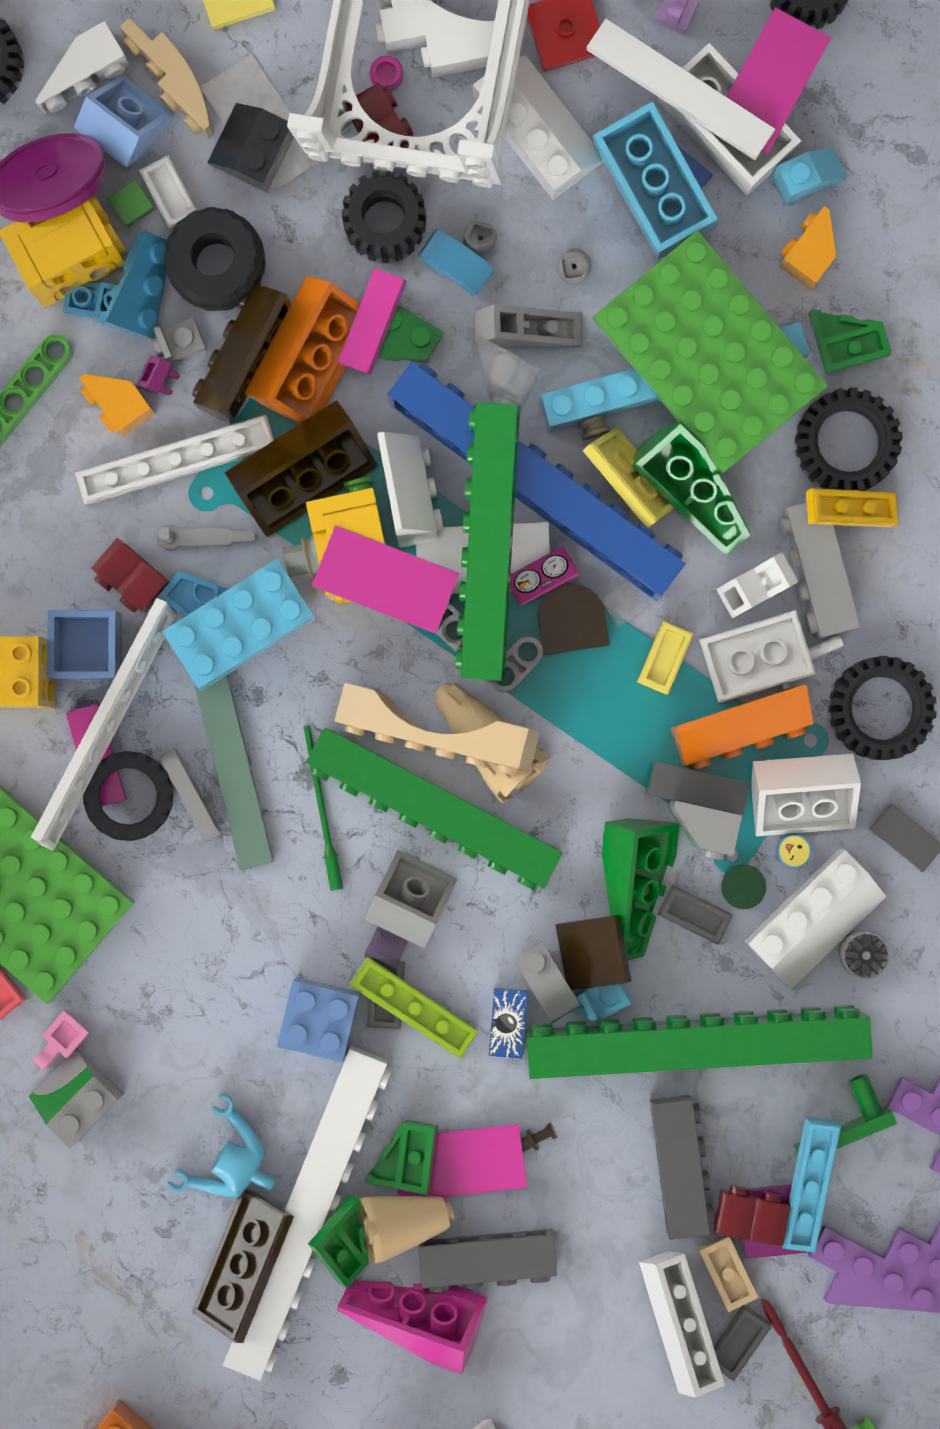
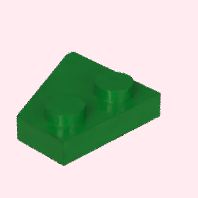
(409, 338)
(847, 340)
(407, 1159)
(341, 1243)

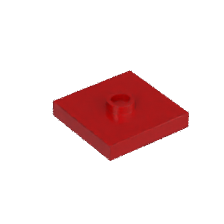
(562, 31)

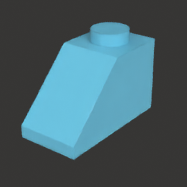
(808, 174)

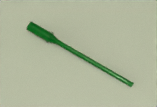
(330, 854)

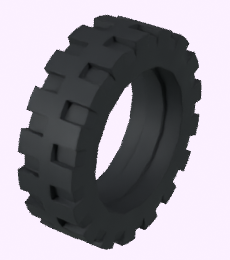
(160, 812)

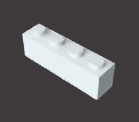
(681, 1323)

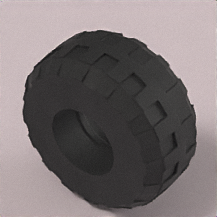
(208, 228)

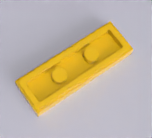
(852, 508)

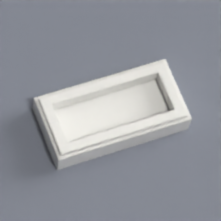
(167, 191)

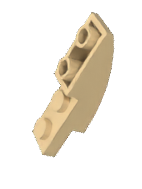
(179, 84)

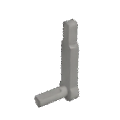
(172, 537)

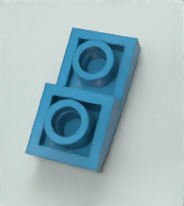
(457, 261)
(88, 300)

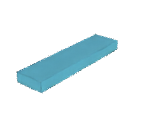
(811, 1183)

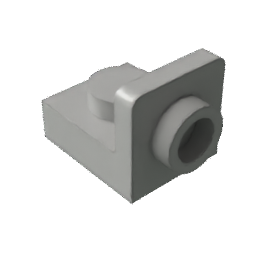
(178, 341)

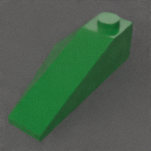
(686, 476)
(634, 868)

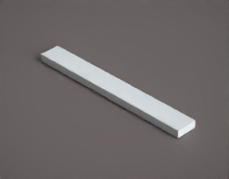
(103, 725)

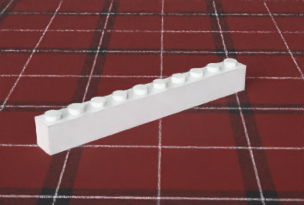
(309, 1204)

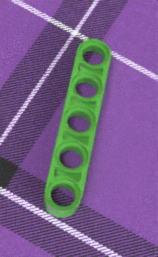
(31, 393)

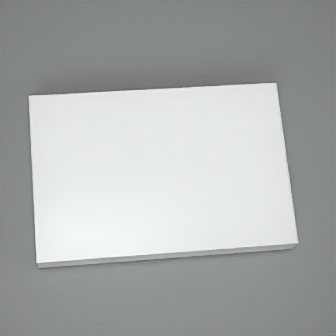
(757, 657)

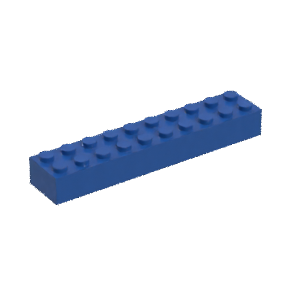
(543, 487)

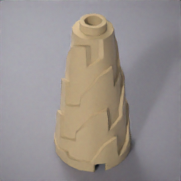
(469, 714)

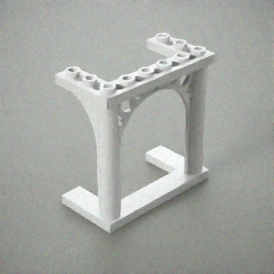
(477, 158)

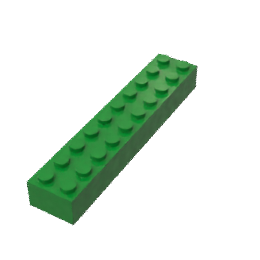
(698, 1043)

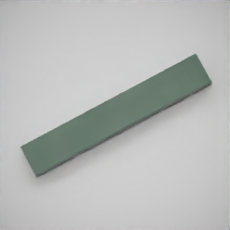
(234, 774)

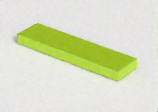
(413, 1007)

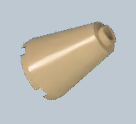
(402, 1223)

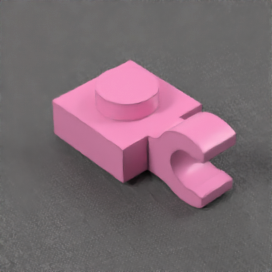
(62, 1037)

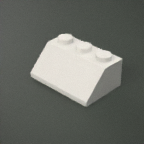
(409, 488)
(805, 794)

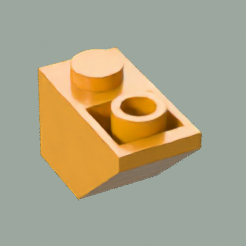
(813, 251)
(119, 400)

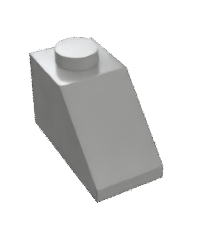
(546, 982)

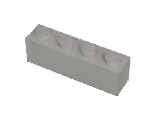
(821, 574)

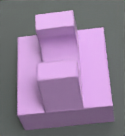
(676, 14)

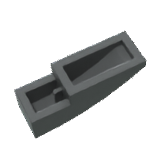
(698, 788)

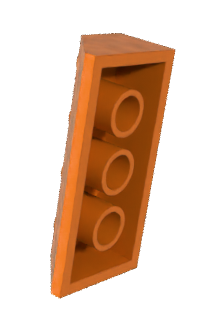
(304, 354)
(742, 726)

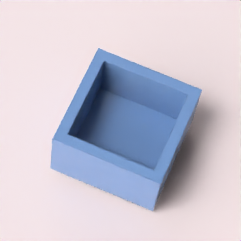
(84, 644)
(318, 1019)

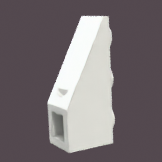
(86, 63)

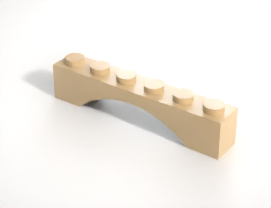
(498, 743)

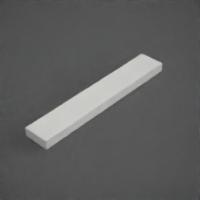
(680, 89)
(174, 460)

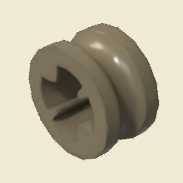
(594, 427)

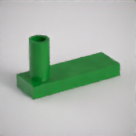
(873, 1116)

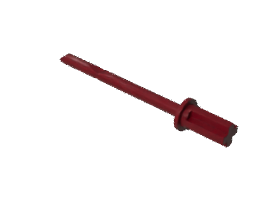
(829, 1416)

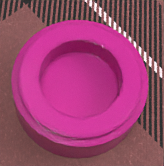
(386, 72)

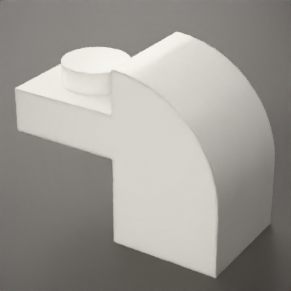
(757, 585)

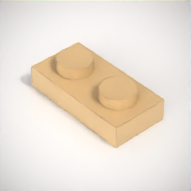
(728, 1273)

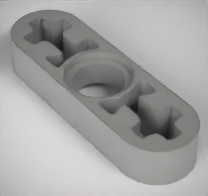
(190, 795)

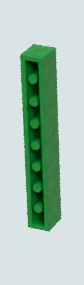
(489, 540)
(434, 808)

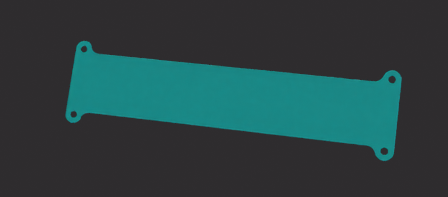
(582, 691)

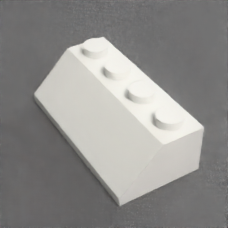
(546, 133)
(815, 918)

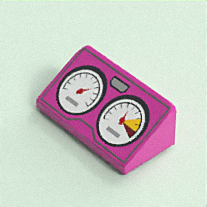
(542, 576)

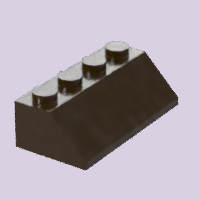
(241, 354)
(300, 468)

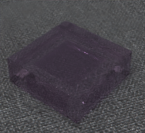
(386, 948)

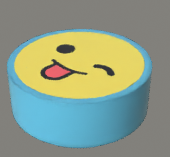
(793, 851)

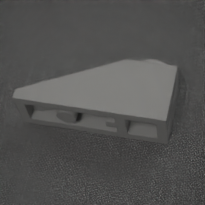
(527, 327)

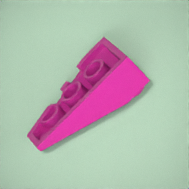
(427, 1323)

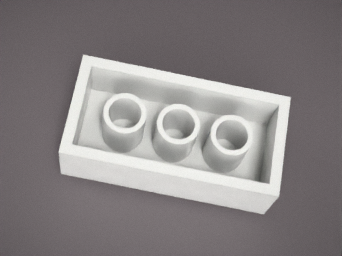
(742, 169)

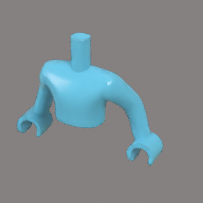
(234, 1165)

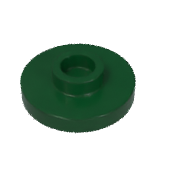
(743, 886)

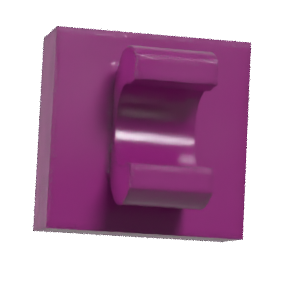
(154, 375)

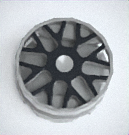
(864, 954)

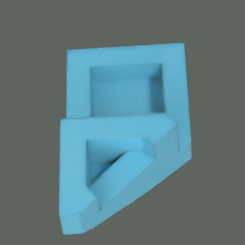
(602, 1001)

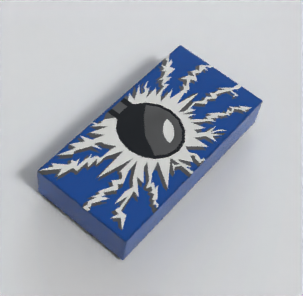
(508, 1023)

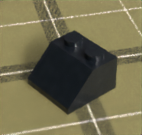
(252, 145)

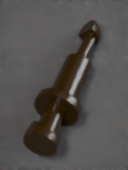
(532, 1139)

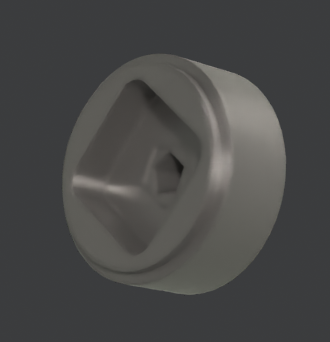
(480, 237)
(574, 266)

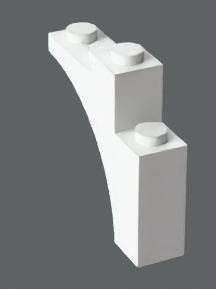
(451, 41)

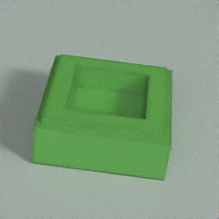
(131, 203)

